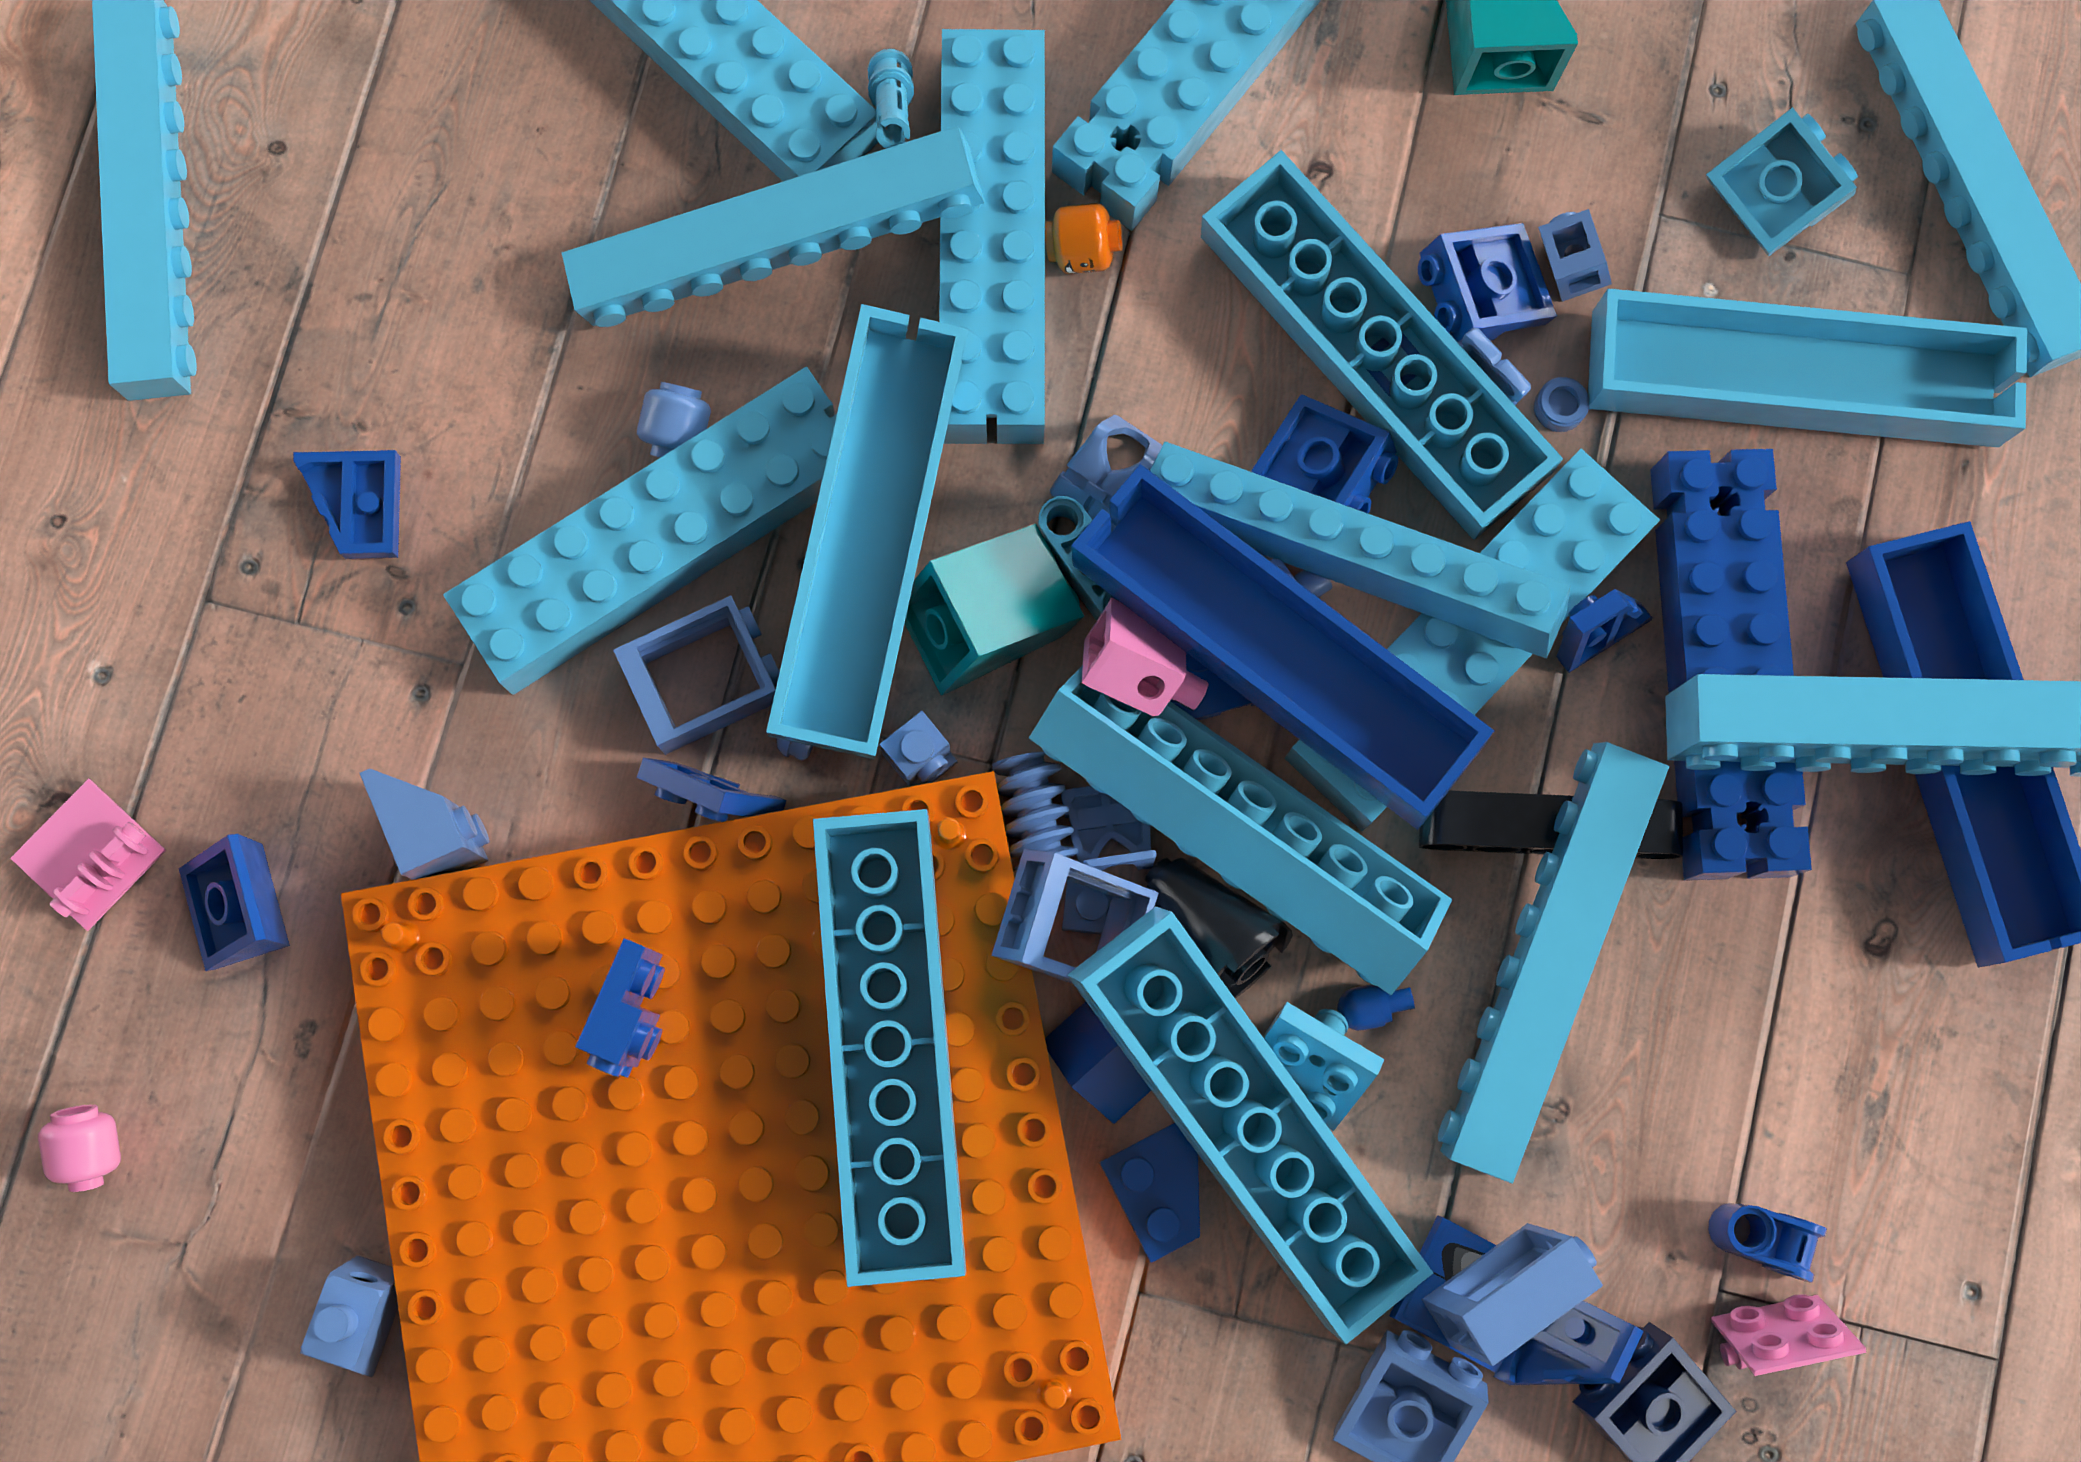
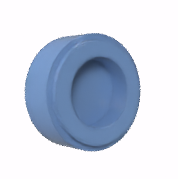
(1561, 404)

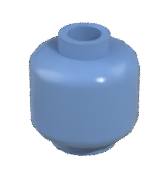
(671, 417)

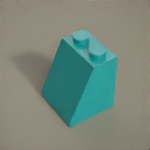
(1508, 45)
(989, 607)

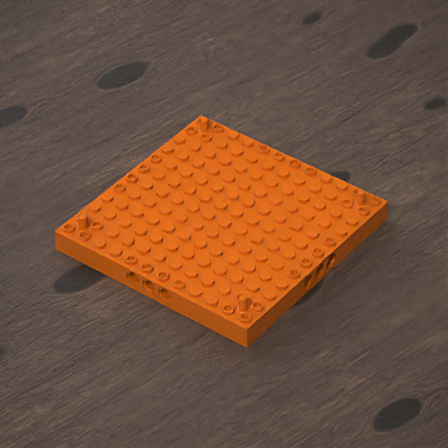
(668, 1245)

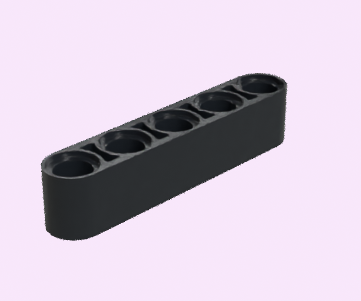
(1526, 825)

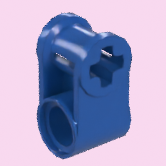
(1775, 1239)

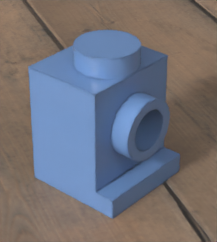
(1575, 254)
(918, 751)

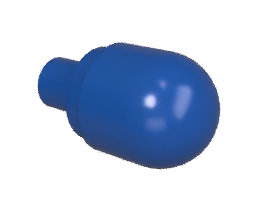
(1372, 1007)

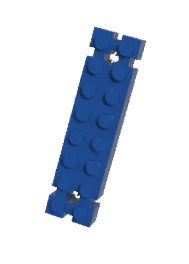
(1728, 618)

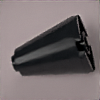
(1220, 921)

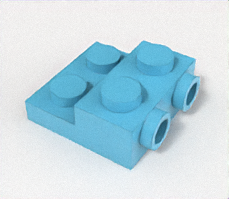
(1783, 180)

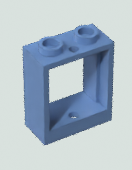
(637, 653)
(1036, 901)
(1513, 1292)

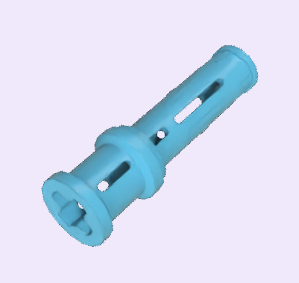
(890, 95)

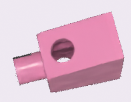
(1137, 663)

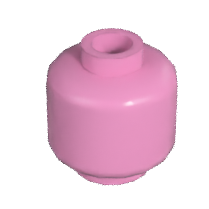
(79, 1147)

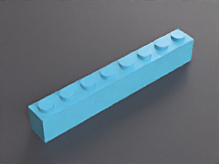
(1976, 176)
(142, 199)
(773, 228)
(1372, 552)
(1552, 960)

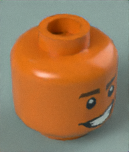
(1082, 238)

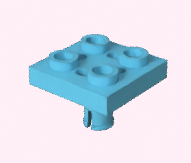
(1322, 1060)

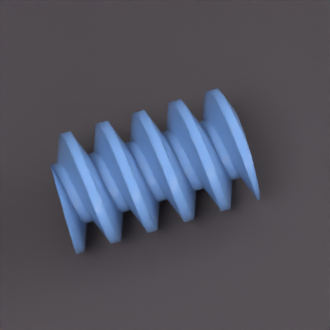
(1032, 804)

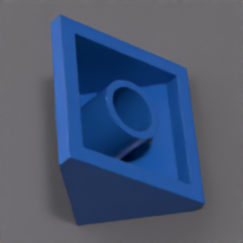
(233, 902)
(1095, 1064)

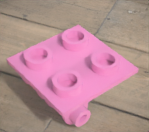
(87, 855)
(1784, 1335)

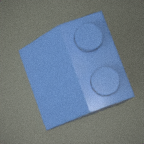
(425, 828)

